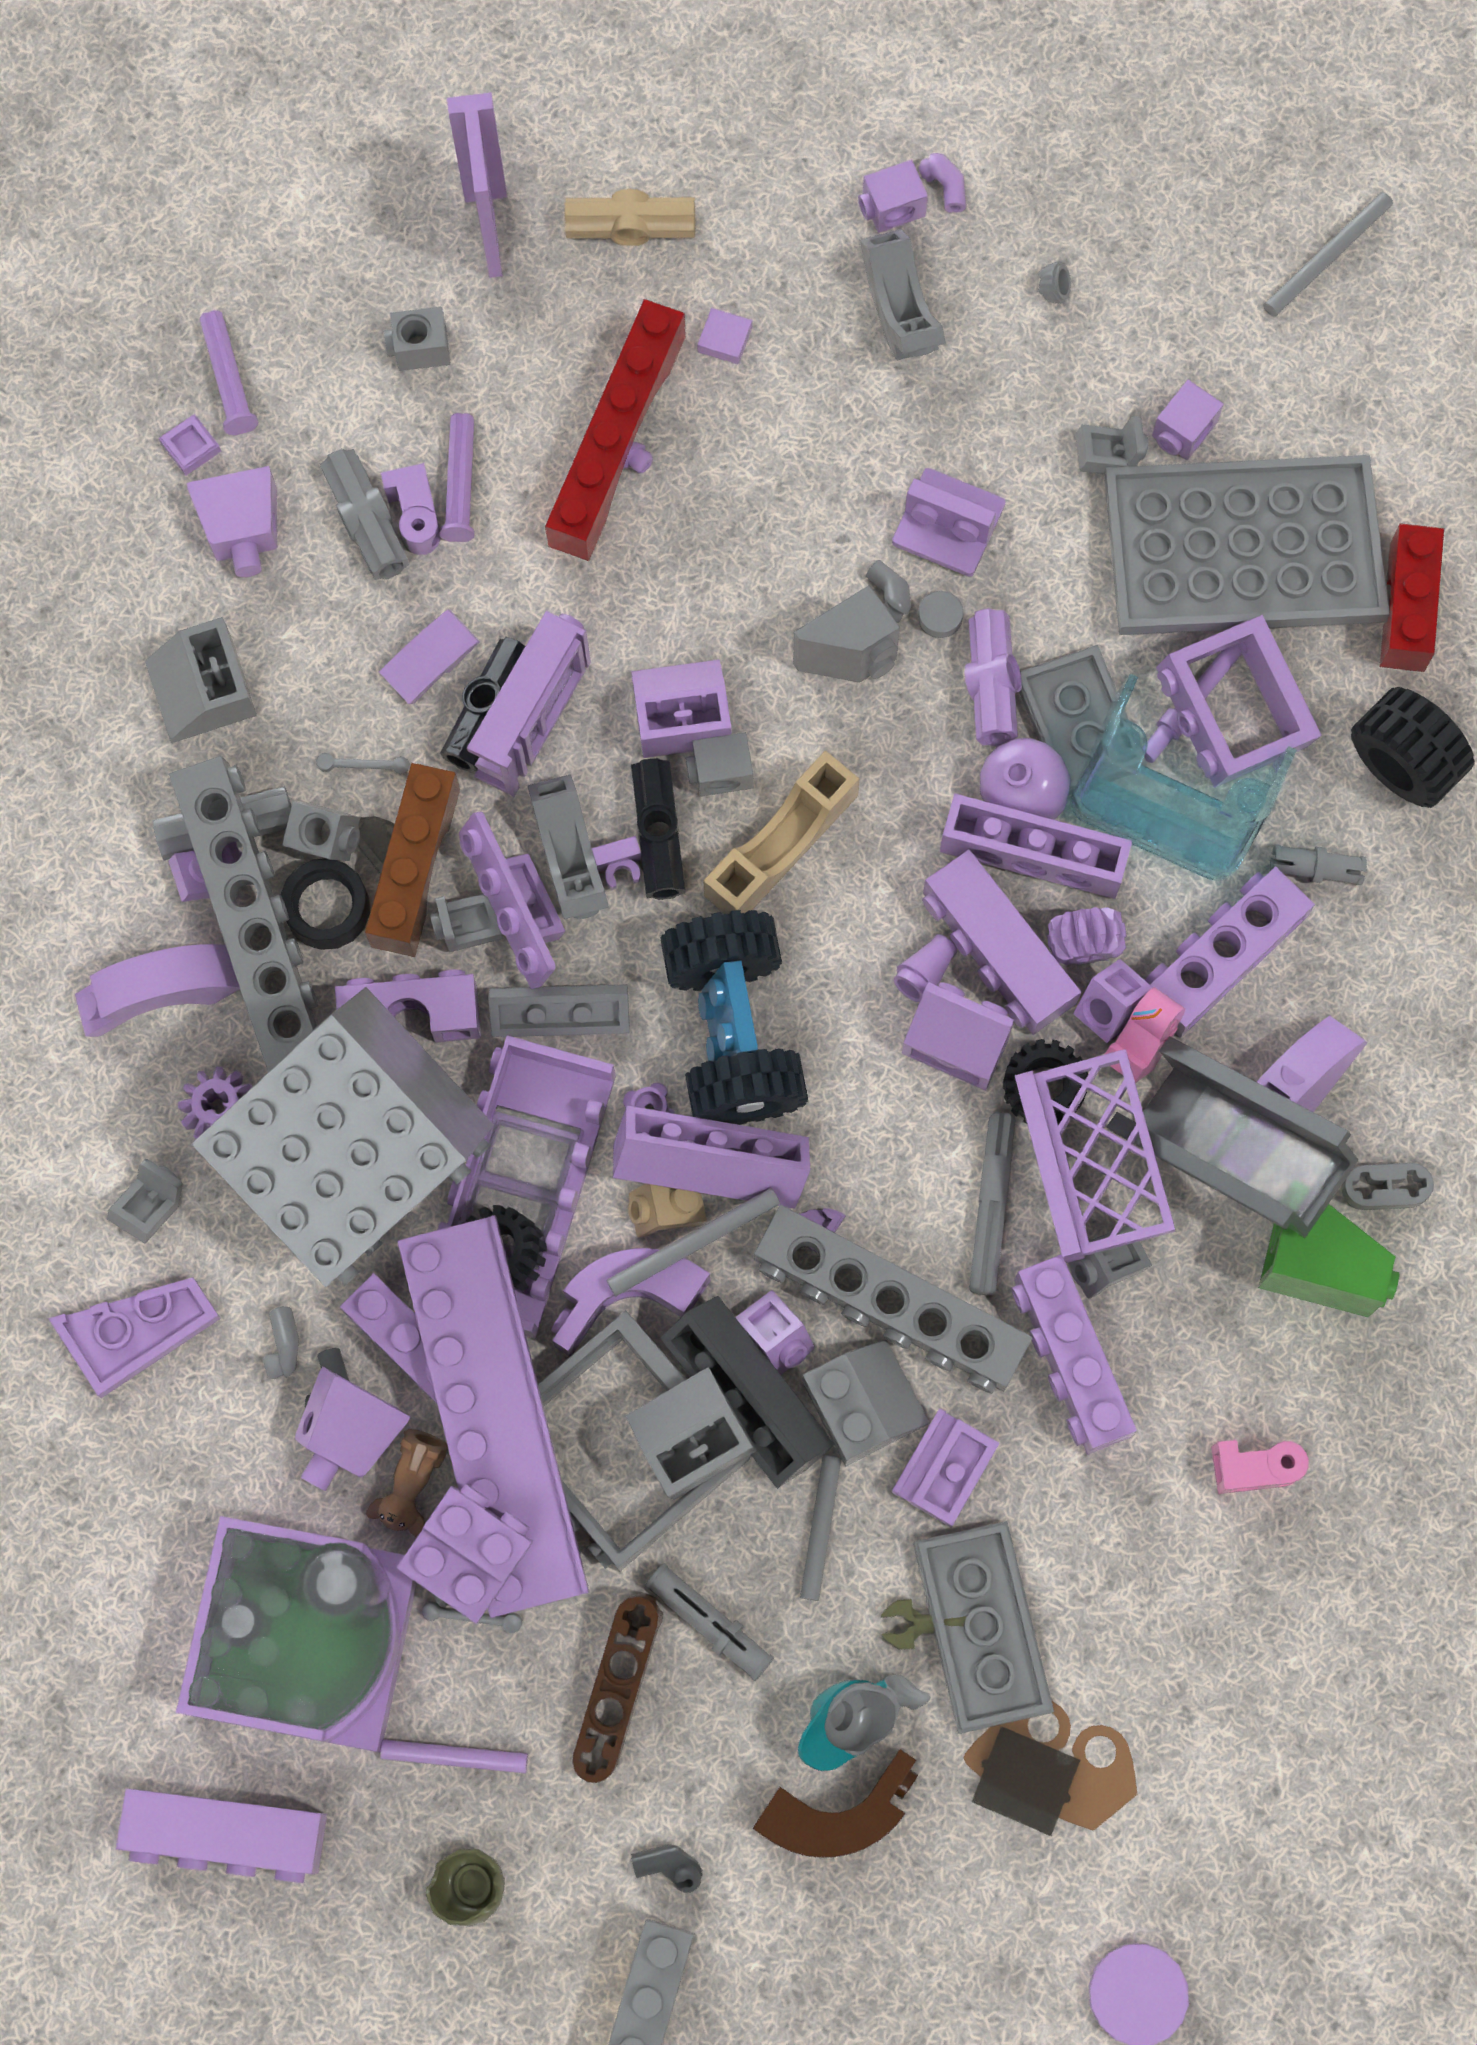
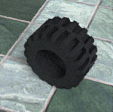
(1412, 747)

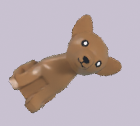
(419, 1457)

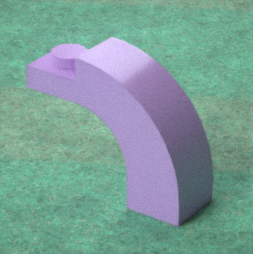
(155, 981)
(674, 1288)

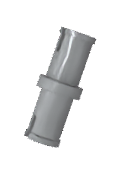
(1319, 864)

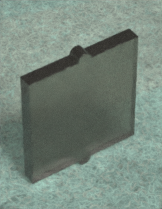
(1025, 1781)

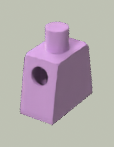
(238, 516)
(345, 1428)

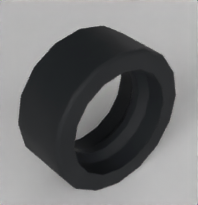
(322, 870)

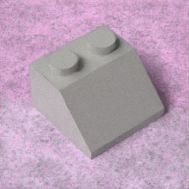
(849, 640)
(864, 1401)

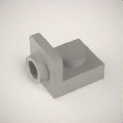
(1109, 1266)

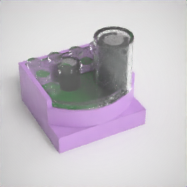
(298, 1635)

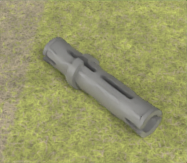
(709, 1622)

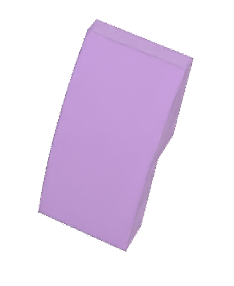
(429, 656)

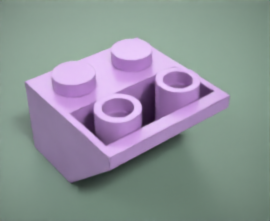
(680, 706)
(958, 1034)

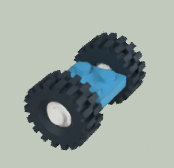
(718, 958)

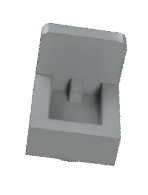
(1111, 447)
(465, 922)
(147, 1201)

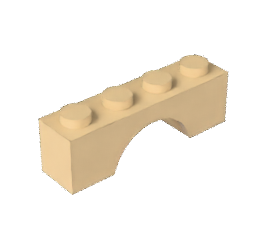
(803, 818)

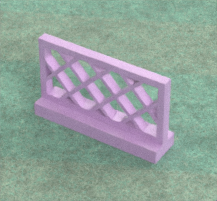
(480, 164)
(1054, 1165)

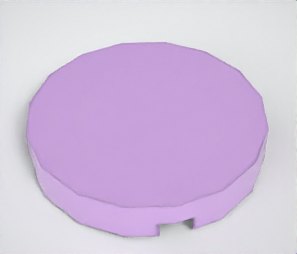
(1138, 1994)

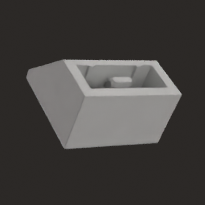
(199, 681)
(690, 1434)

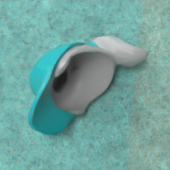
(853, 1718)

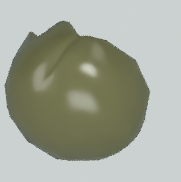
(466, 1888)

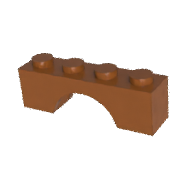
(405, 878)

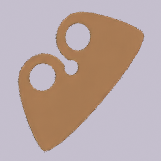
(1094, 1790)

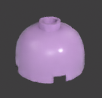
(1026, 778)

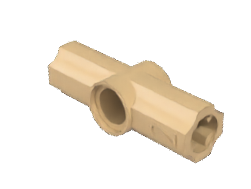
(630, 217)

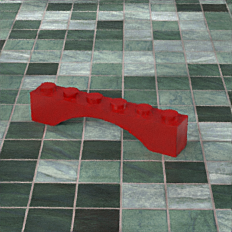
(596, 469)

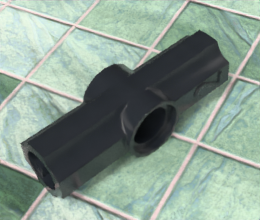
(475, 697)
(659, 853)

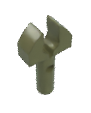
(922, 1624)

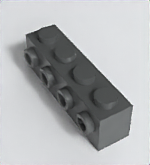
(771, 1413)

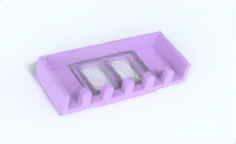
(541, 1142)

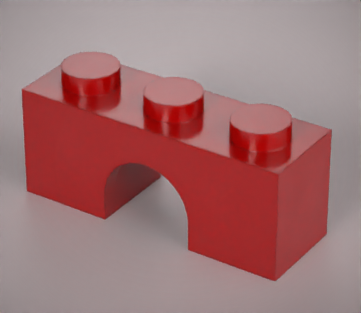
(1414, 599)

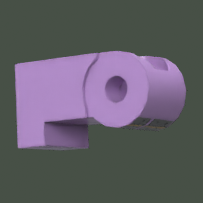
(418, 519)

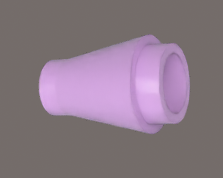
(924, 967)

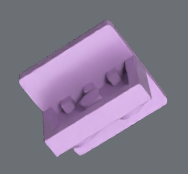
(948, 521)

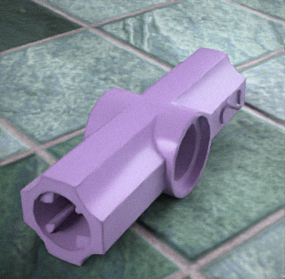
(993, 677)

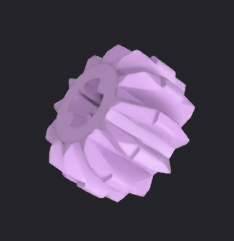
(1087, 936)
(199, 1107)

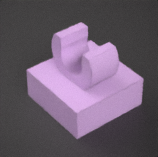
(618, 856)

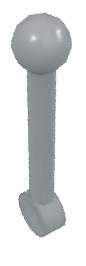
(326, 763)
(511, 1622)

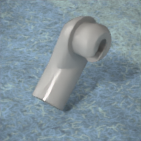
(895, 589)

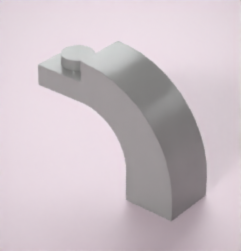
(899, 297)
(567, 848)

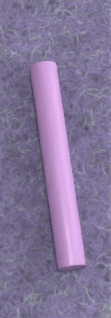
(454, 1756)

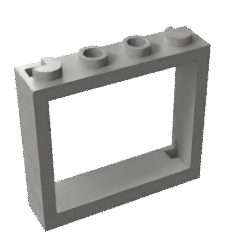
(629, 1331)

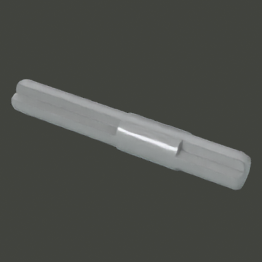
(992, 1203)

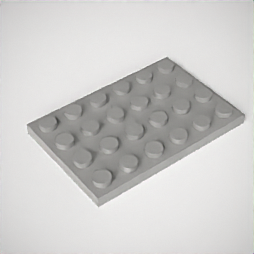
(1245, 542)

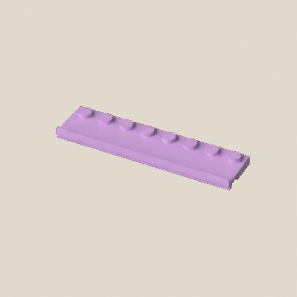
(493, 1401)

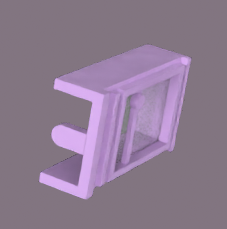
(530, 701)

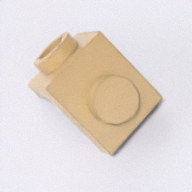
(664, 1208)

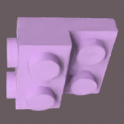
(466, 1552)

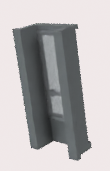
(1244, 1140)

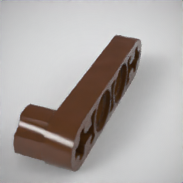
(610, 1686)

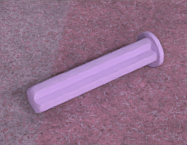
(229, 383)
(459, 480)

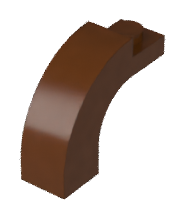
(837, 1834)

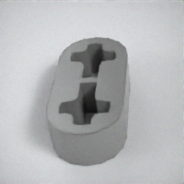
(1387, 1197)

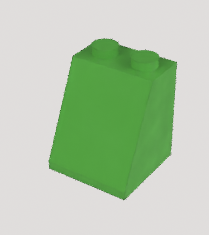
(1331, 1266)

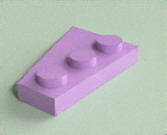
(133, 1333)

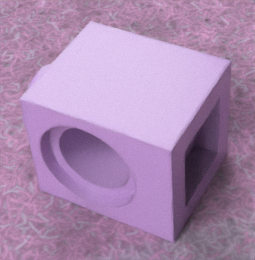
(893, 196)
(1186, 420)
(1111, 1000)

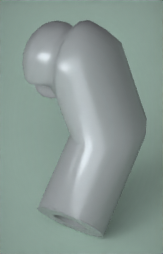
(286, 1341)

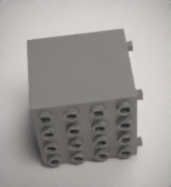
(345, 1137)

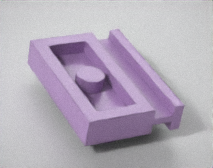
(945, 1467)

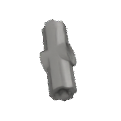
(364, 514)
(269, 807)

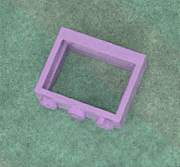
(1274, 683)

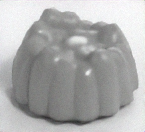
(1055, 282)

